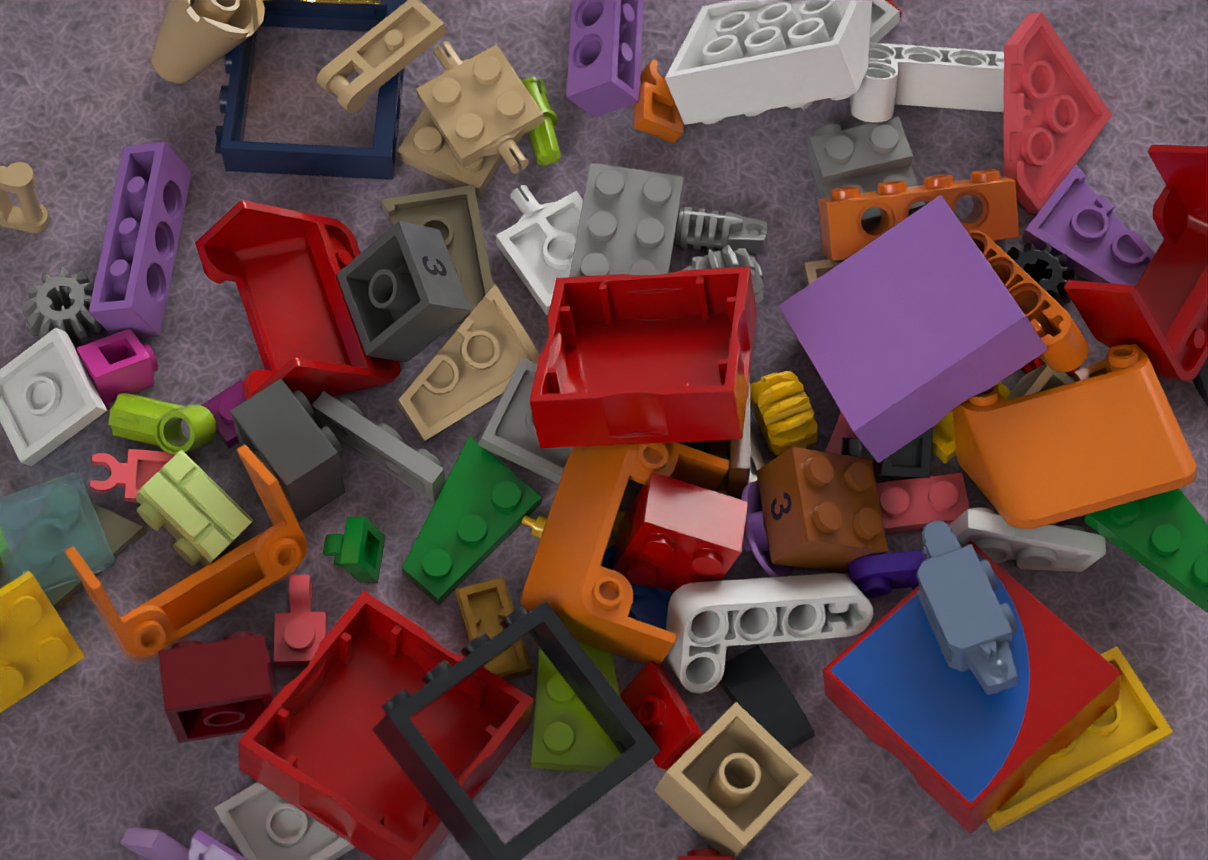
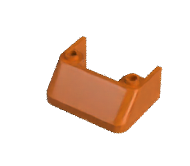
(568, 558)
(214, 588)

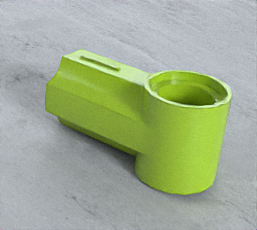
(160, 423)

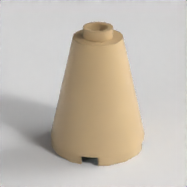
(201, 33)

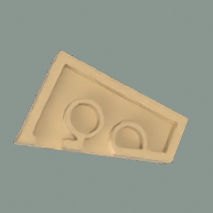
(468, 368)

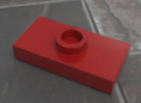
(661, 713)

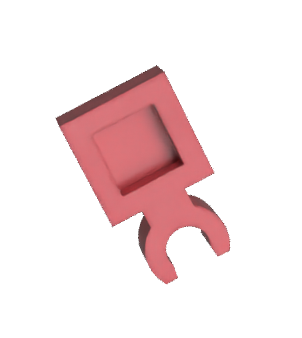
(132, 475)

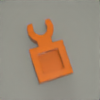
(656, 108)

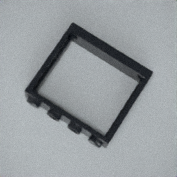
(443, 790)

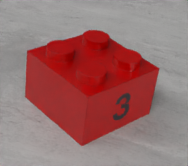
(678, 534)

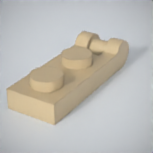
(381, 54)

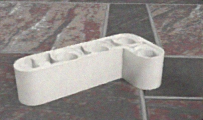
(928, 79)
(827, 609)

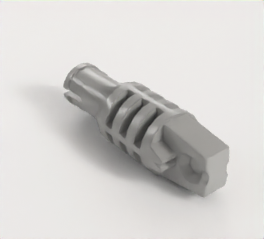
(719, 231)

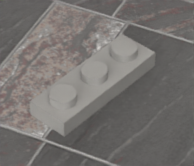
(380, 445)

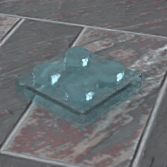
(46, 522)

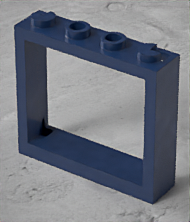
(305, 158)

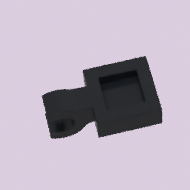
(908, 461)

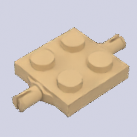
(480, 106)

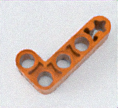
(1046, 315)

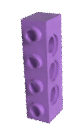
(604, 54)
(141, 240)

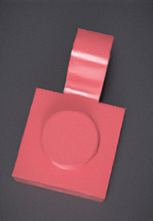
(300, 630)

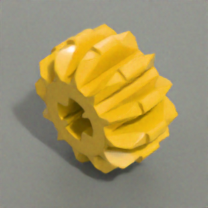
(783, 412)

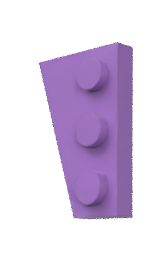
(1089, 234)

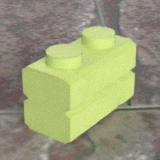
(192, 510)

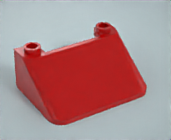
(293, 298)

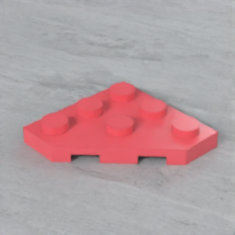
(1047, 112)

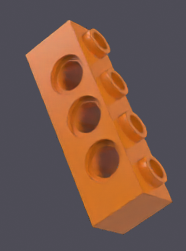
(841, 214)

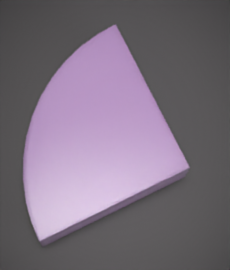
(153, 844)

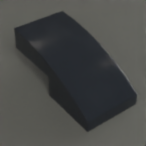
(765, 696)

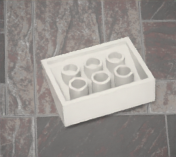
(769, 56)

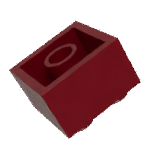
(216, 685)

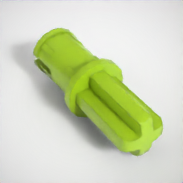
(543, 137)

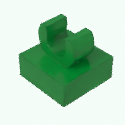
(358, 549)

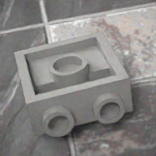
(862, 159)

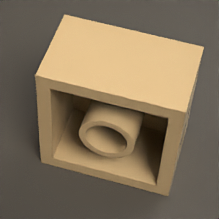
(732, 782)

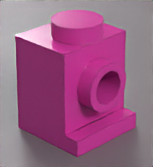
(118, 365)

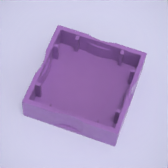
(911, 329)

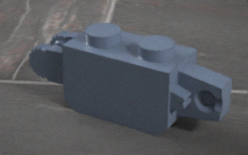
(964, 610)

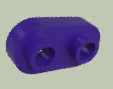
(881, 573)

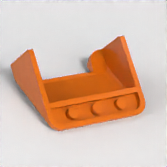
(1074, 444)

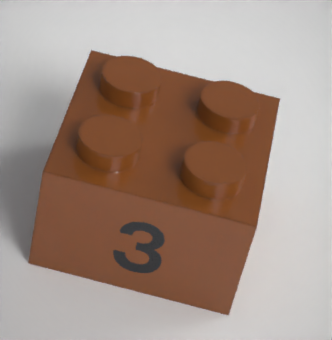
(820, 509)

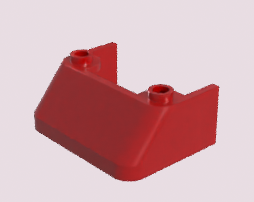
(1170, 302)

